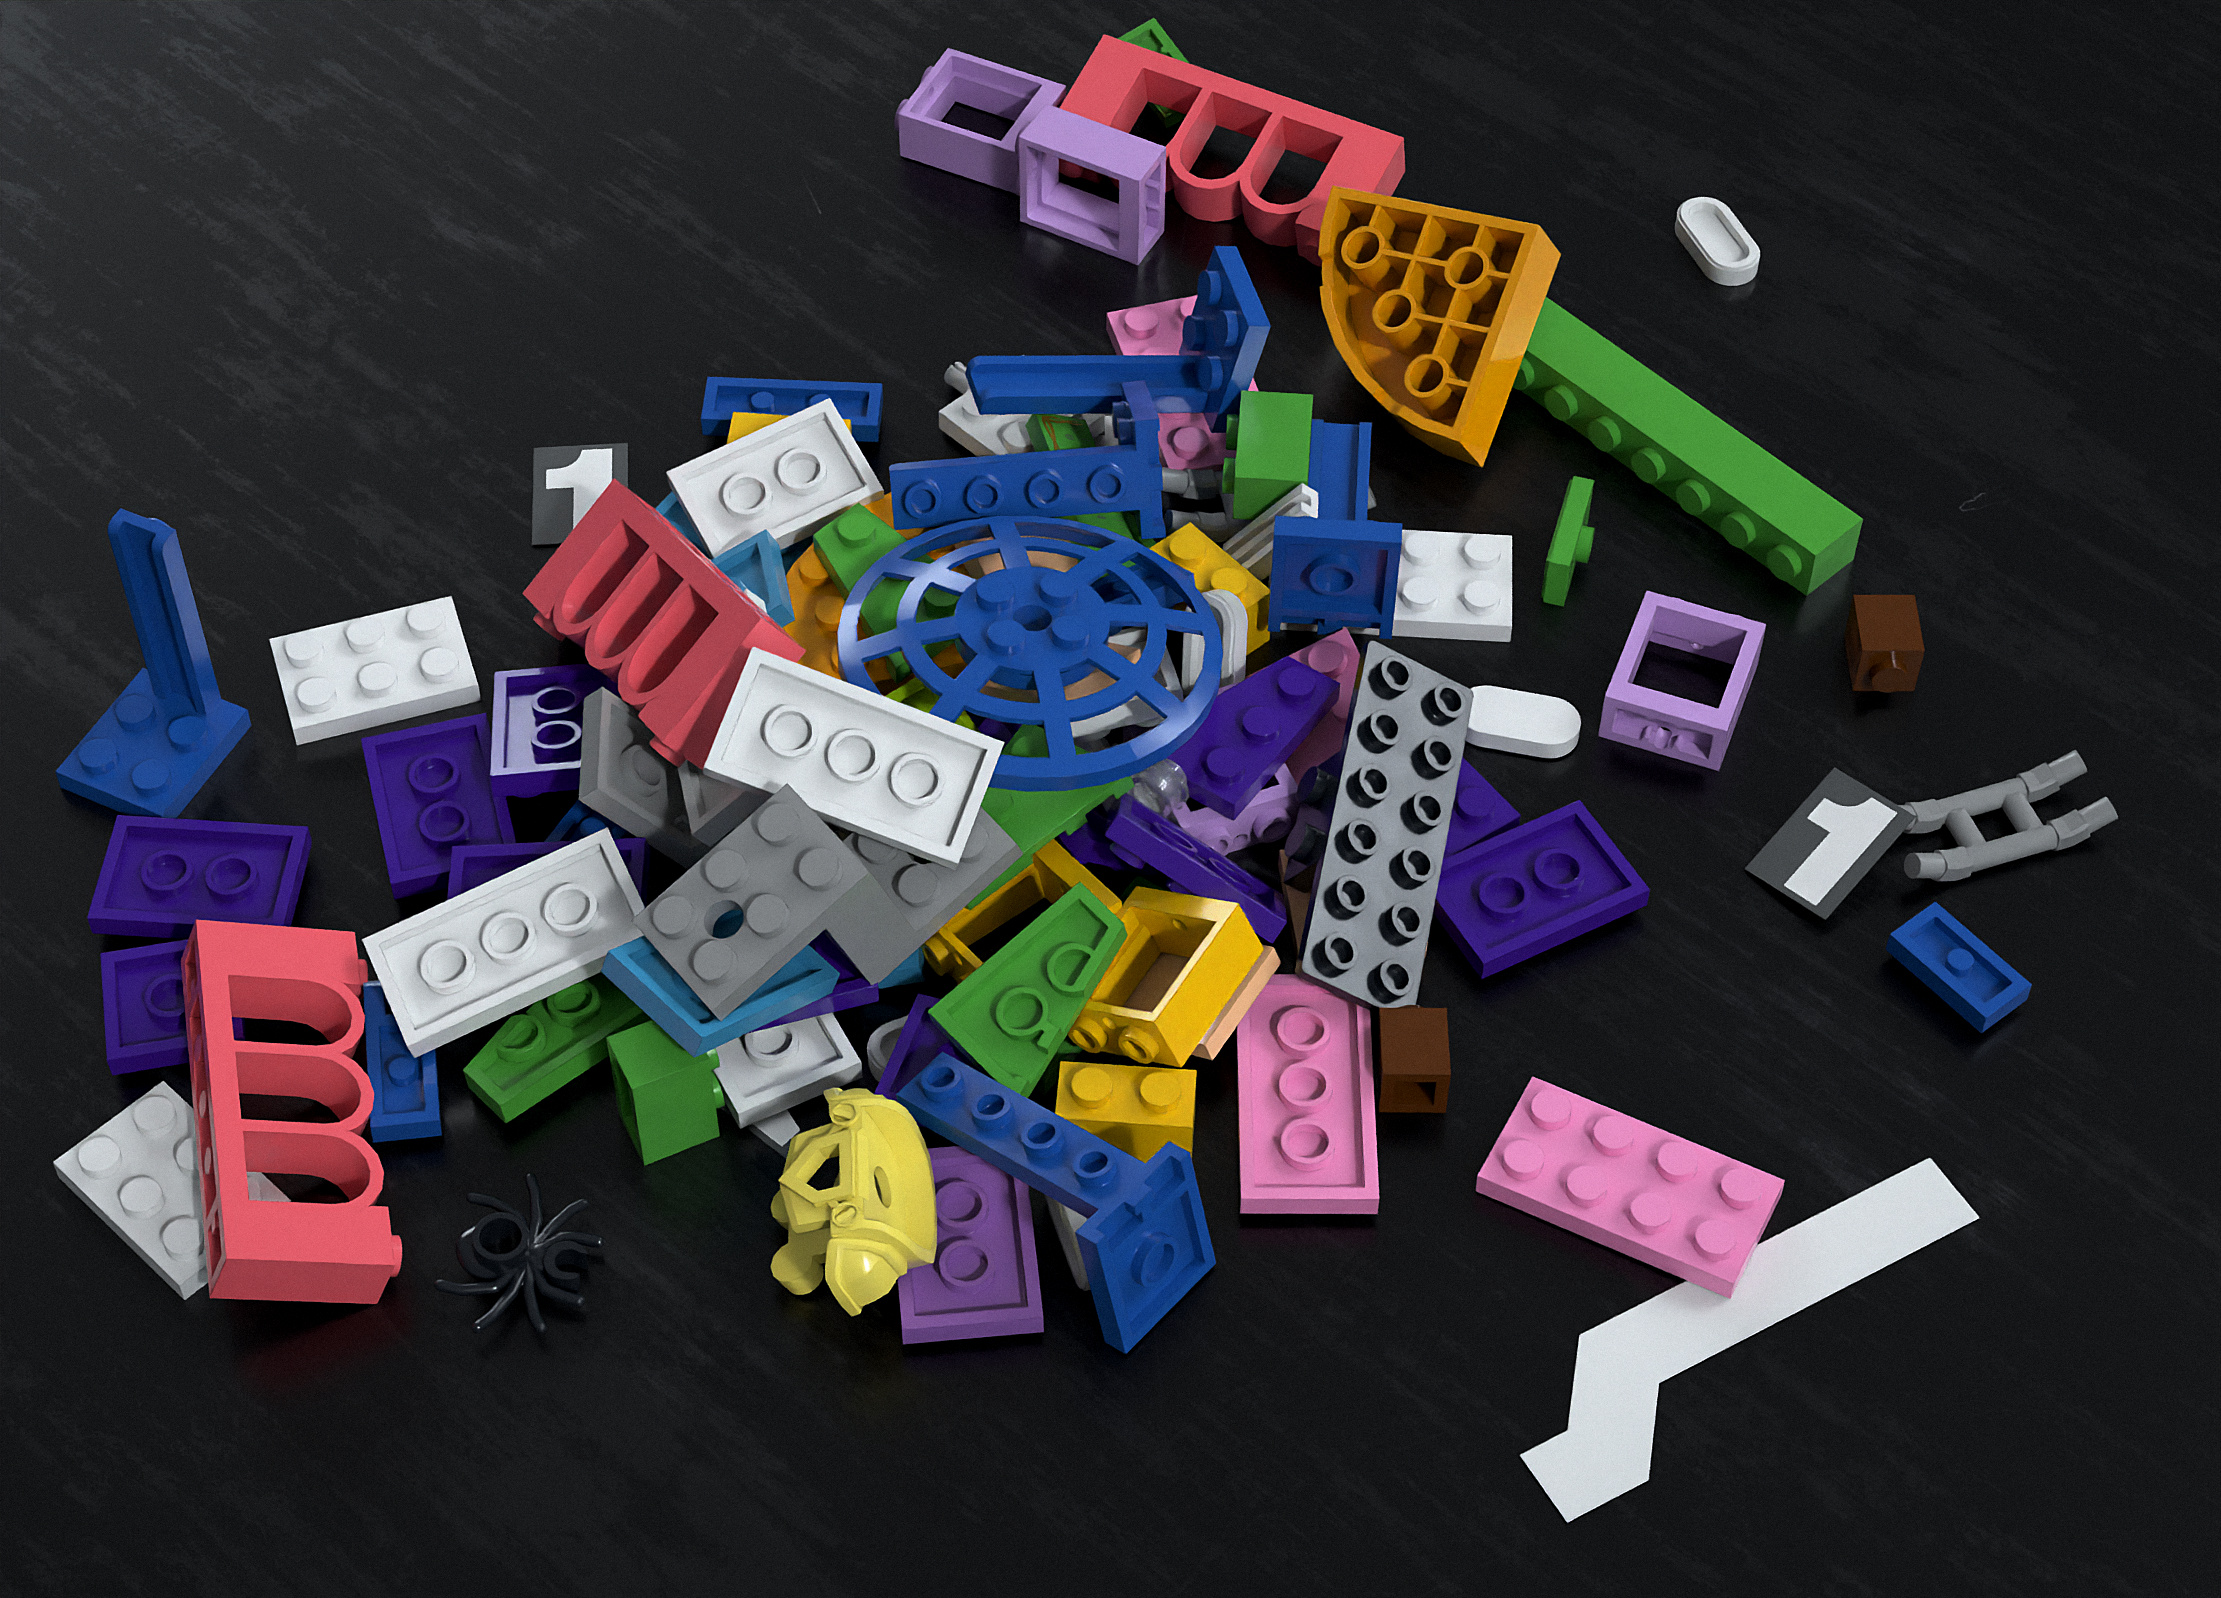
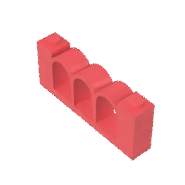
(1358, 156)
(654, 620)
(272, 1245)

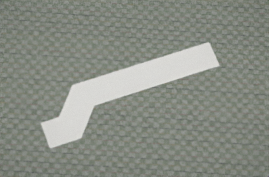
(1632, 1353)

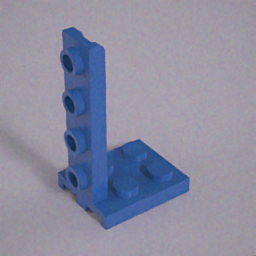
(1207, 377)
(1044, 482)
(1337, 565)
(170, 720)
(1144, 1220)

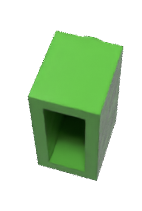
(1270, 447)
(663, 1091)

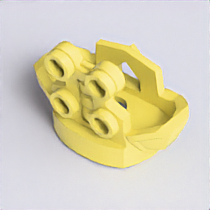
(873, 1217)

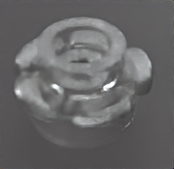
(1161, 787)

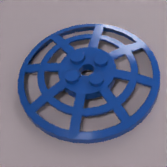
(1070, 647)

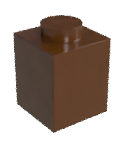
(1884, 643)
(1412, 1059)

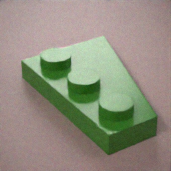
(848, 550)
(1038, 816)
(1032, 990)
(550, 1045)

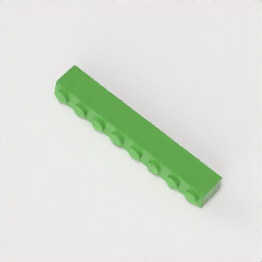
(1686, 451)

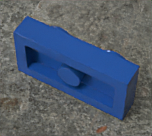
(1958, 967)

